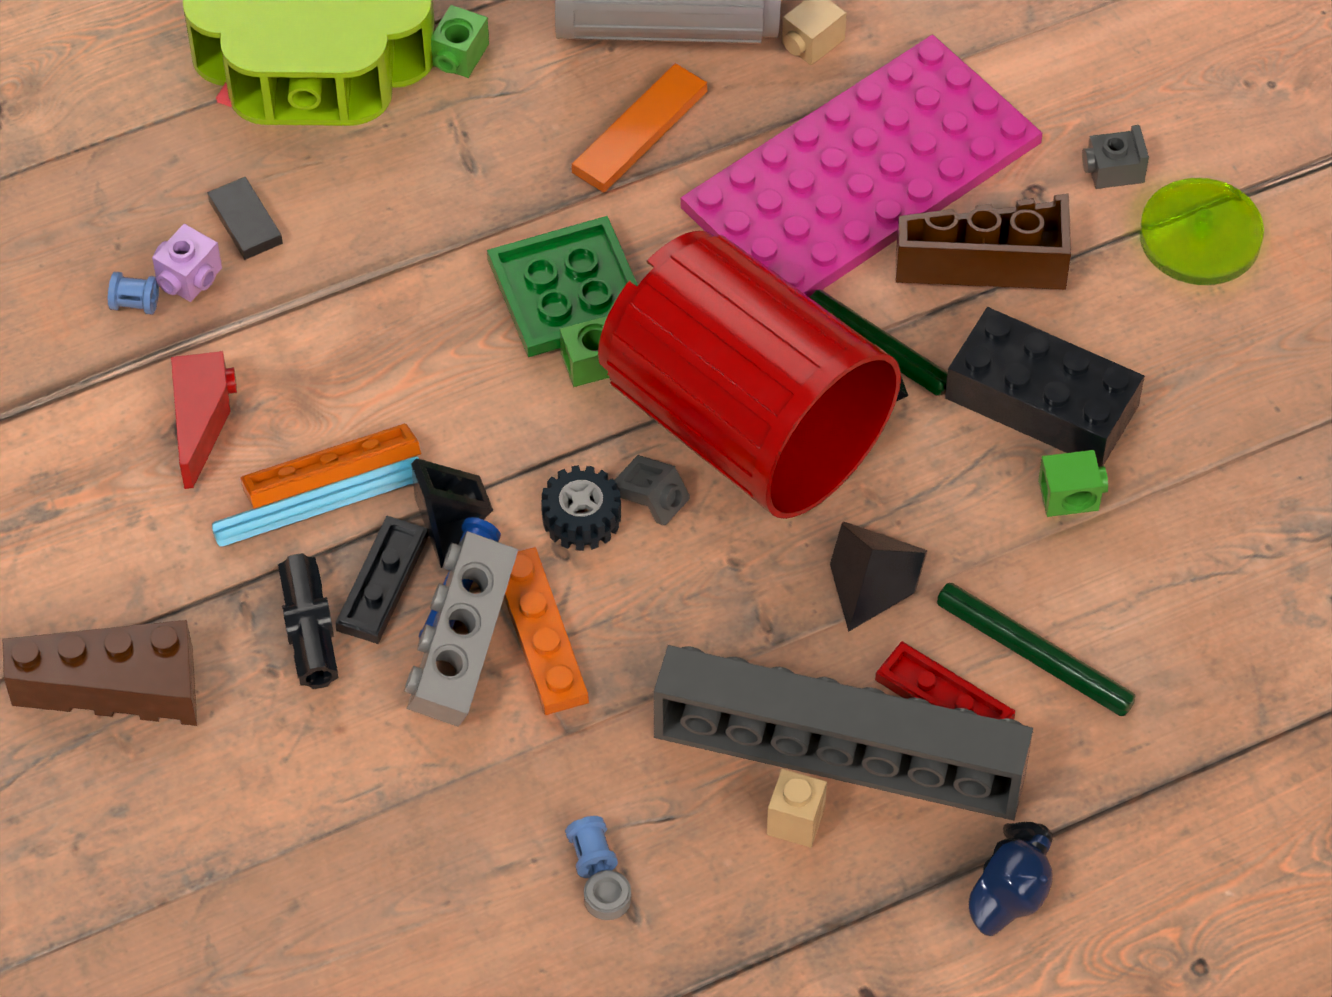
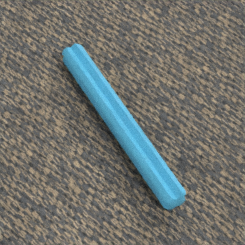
(313, 502)

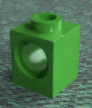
(459, 41)
(576, 351)
(1072, 483)

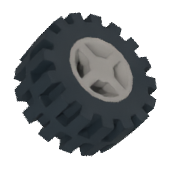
(578, 492)

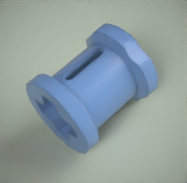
(133, 293)
(591, 846)

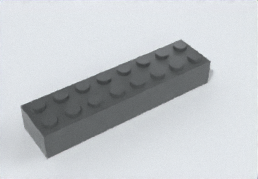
(841, 731)

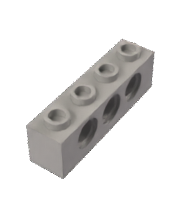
(490, 567)

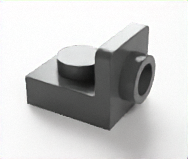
(654, 486)

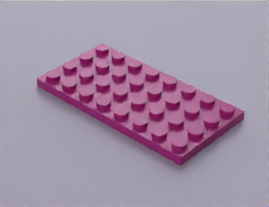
(845, 173)

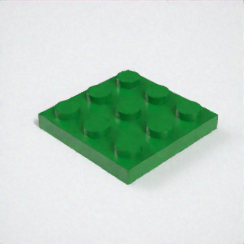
(560, 280)

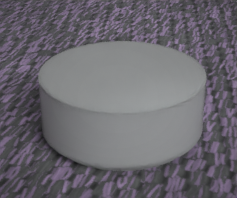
(607, 895)

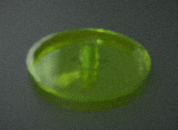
(1201, 231)

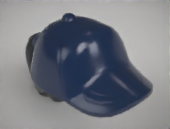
(1013, 879)

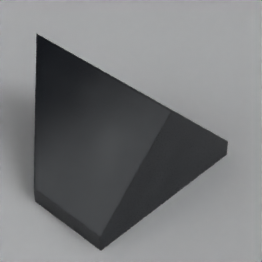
(446, 500)
(873, 572)

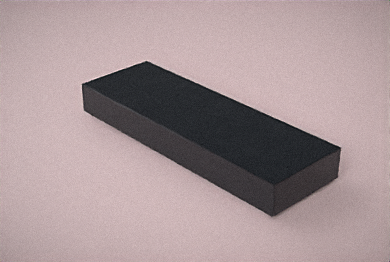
(382, 579)

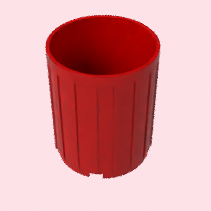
(748, 372)

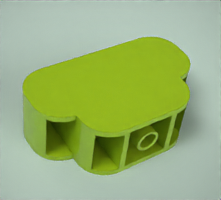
(310, 56)

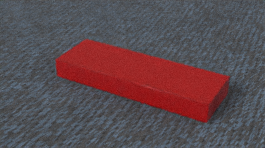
(918, 676)

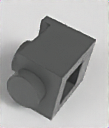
(1116, 158)

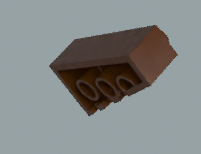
(987, 246)
(106, 670)

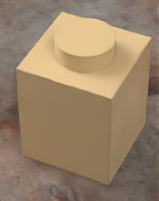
(813, 29)
(796, 808)

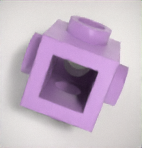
(186, 263)

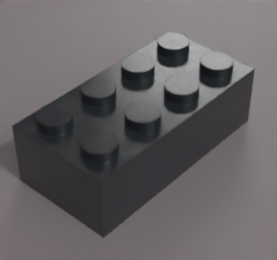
(1043, 386)

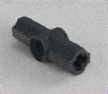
(308, 621)

